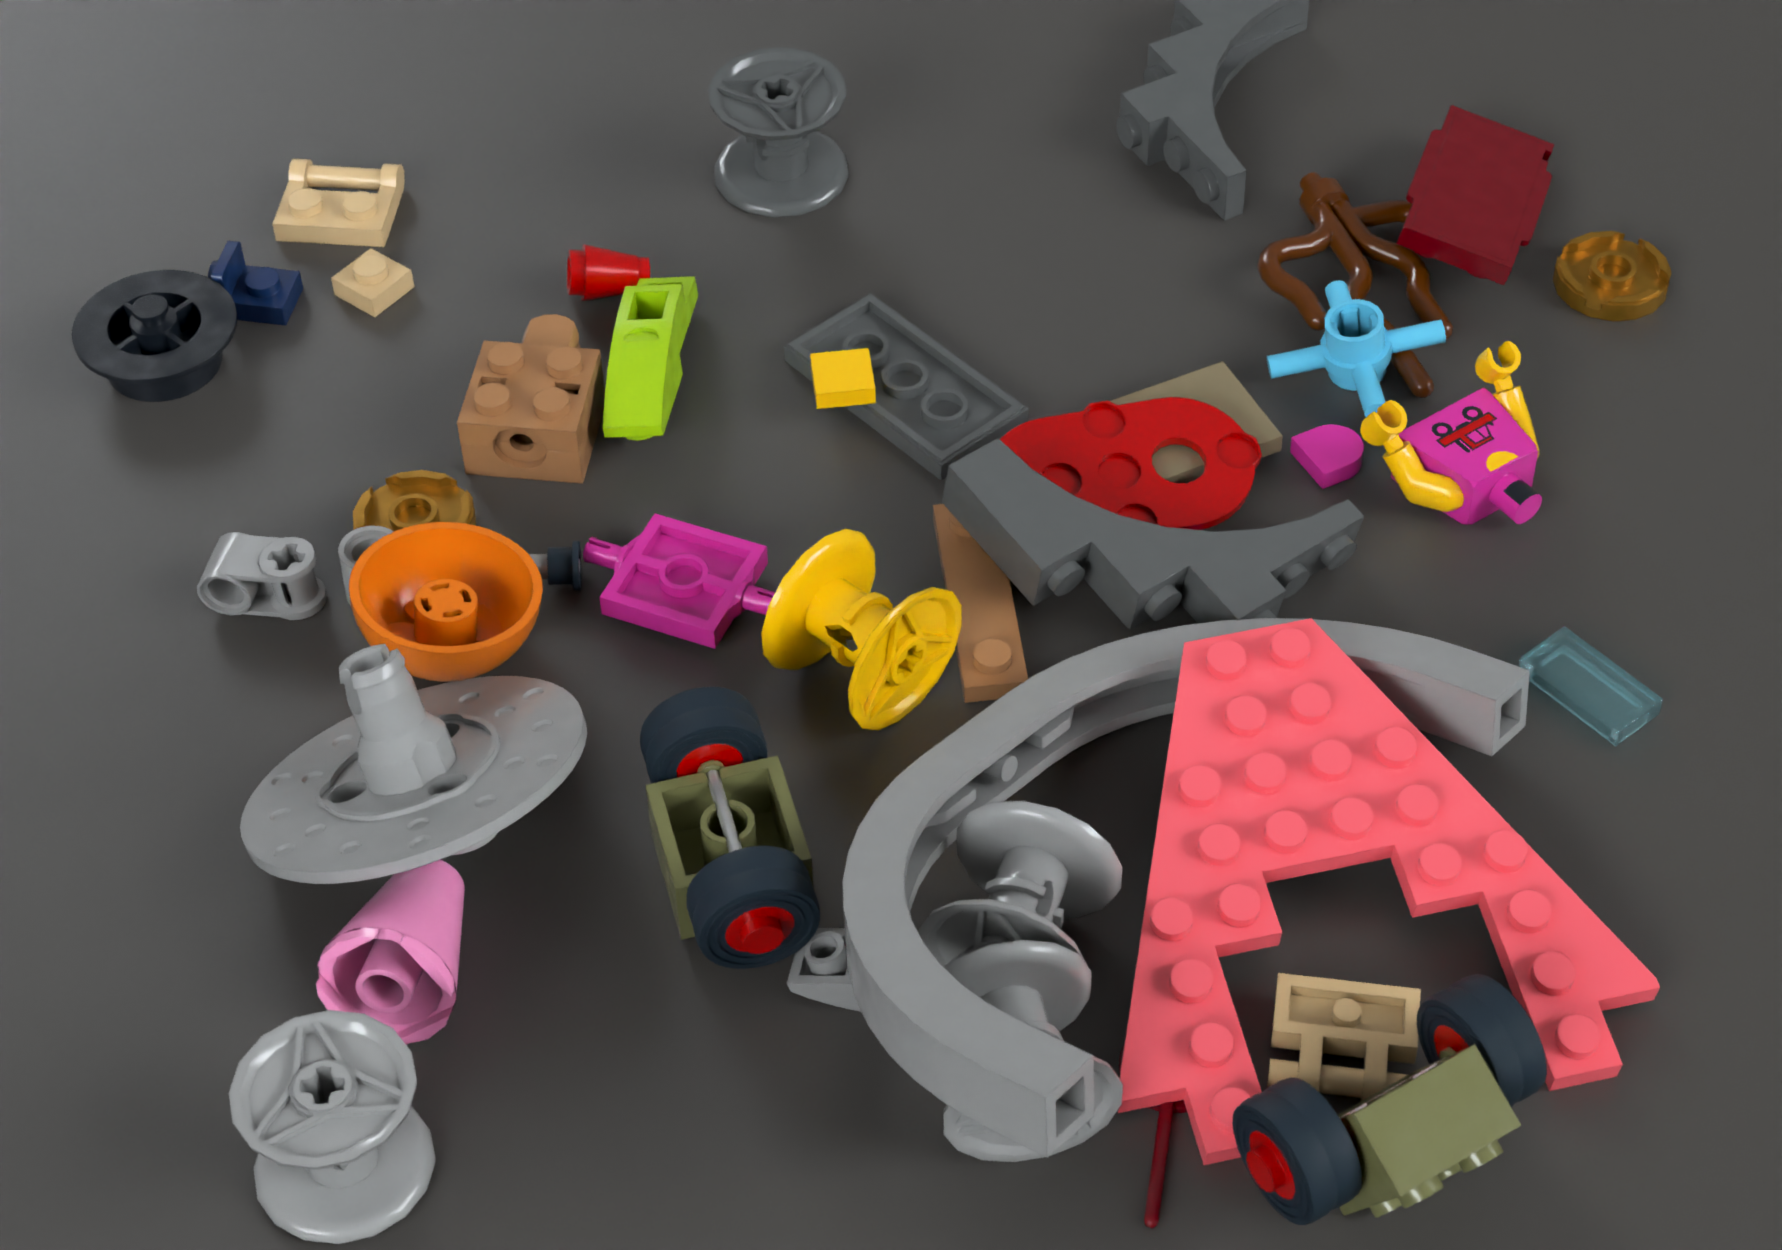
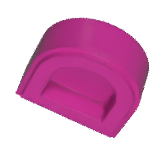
(1329, 453)

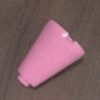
(400, 954)

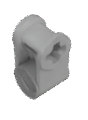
(257, 573)

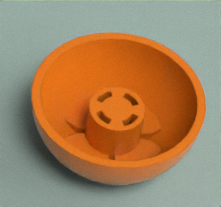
(446, 598)

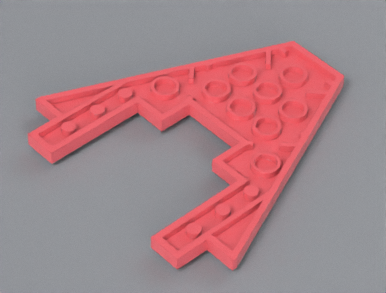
(1304, 769)

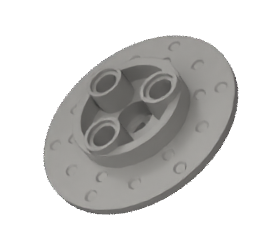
(411, 773)

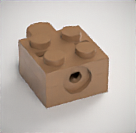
(533, 405)

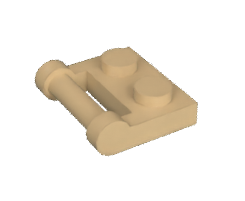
(339, 215)

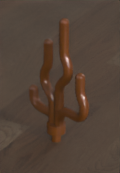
(1348, 235)

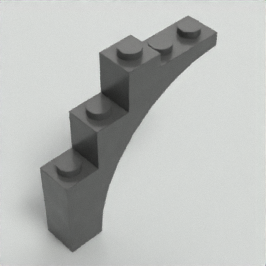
(1183, 81)
(1138, 568)

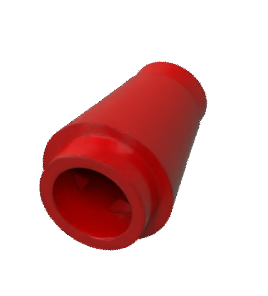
(603, 272)

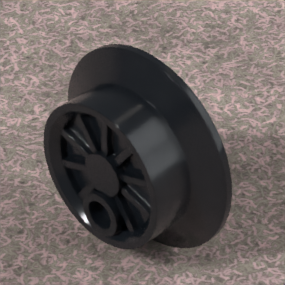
(156, 333)

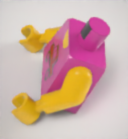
(1468, 455)

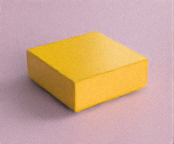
(842, 378)

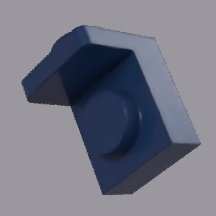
(257, 292)

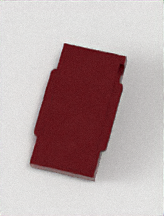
(1476, 195)

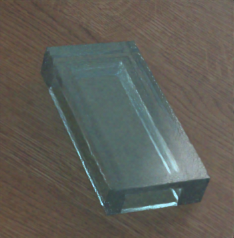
(1591, 686)

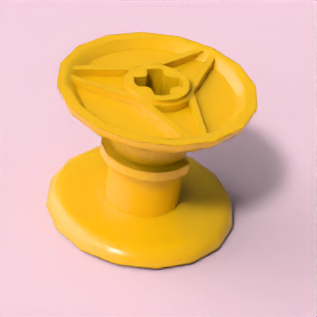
(830, 601)

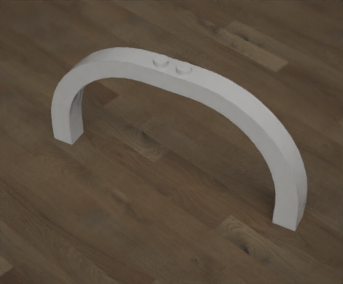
(940, 1030)

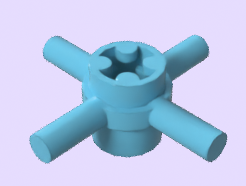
(1355, 346)

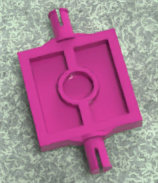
(681, 579)

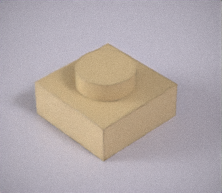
(372, 282)

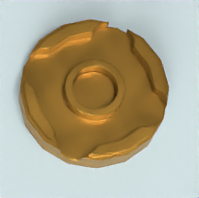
(1611, 276)
(414, 499)

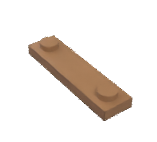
(989, 639)

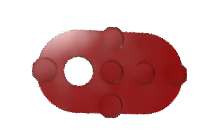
(1109, 454)

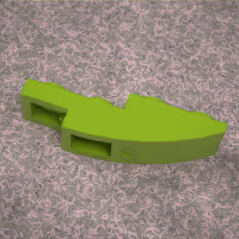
(646, 356)

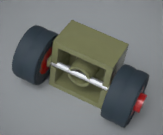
(727, 830)
(1411, 1132)

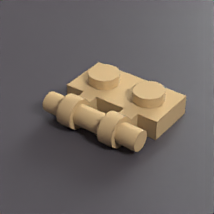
(1346, 1021)

